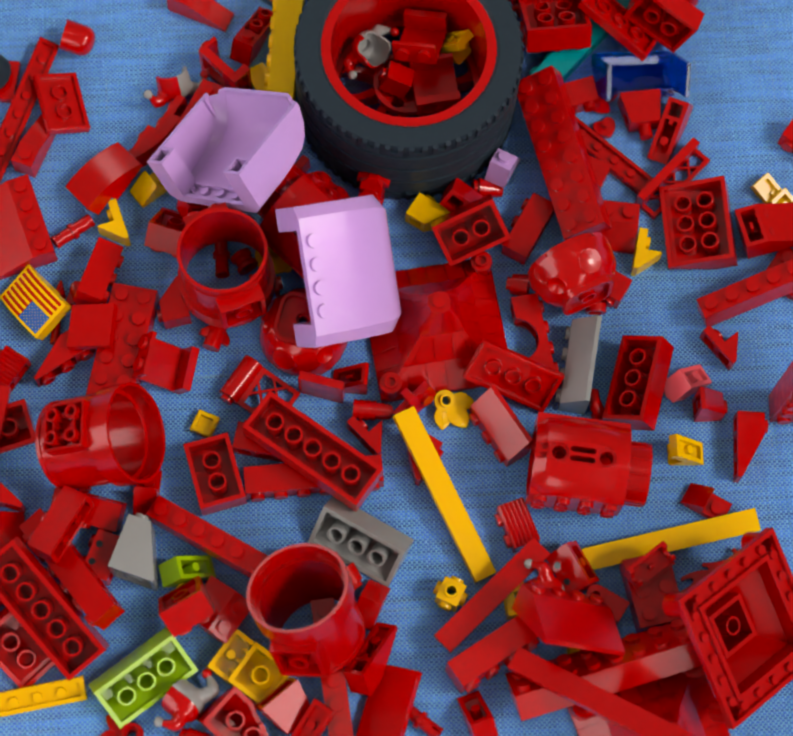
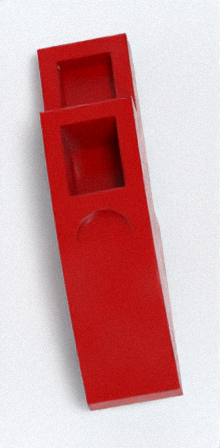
(152, 138)

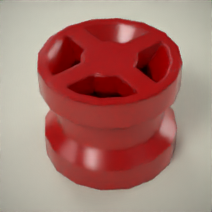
(244, 261)

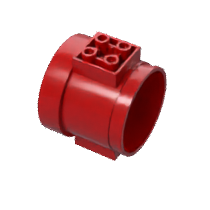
(224, 306)
(101, 438)
(291, 580)

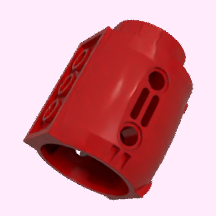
(293, 191)
(586, 466)

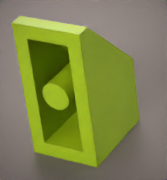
(184, 568)

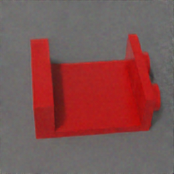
(421, 37)
(435, 85)
(165, 364)

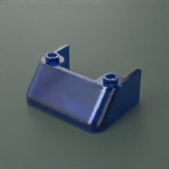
(628, 73)

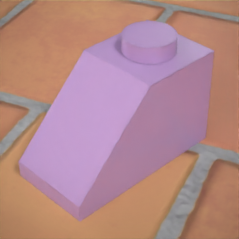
(501, 168)

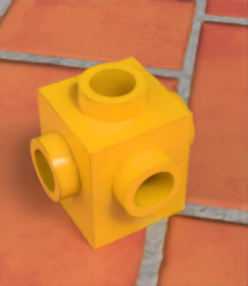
(450, 602)

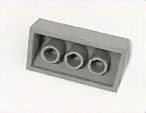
(579, 364)
(361, 539)

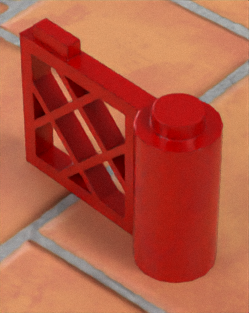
(246, 378)

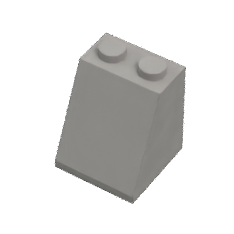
(136, 553)

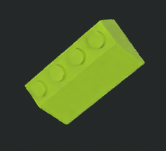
(142, 677)

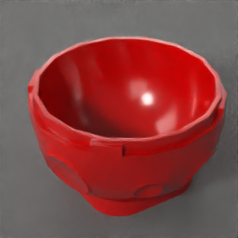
(575, 273)
(279, 339)

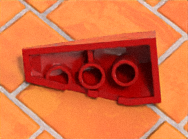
(232, 716)

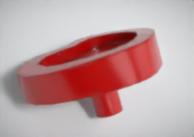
(605, 127)

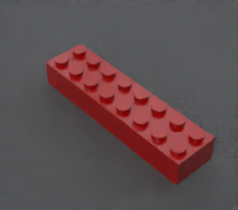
(562, 154)
(647, 658)

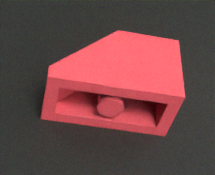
(686, 383)

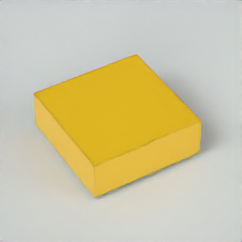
(204, 424)

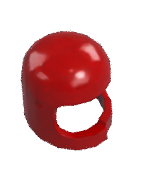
(77, 38)

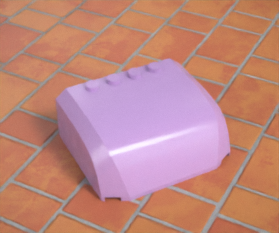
(231, 149)
(344, 269)

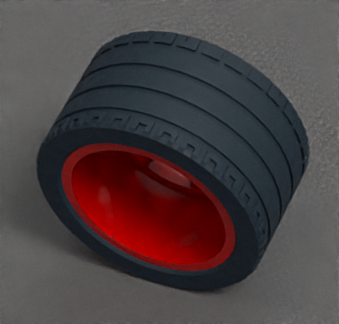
(410, 151)

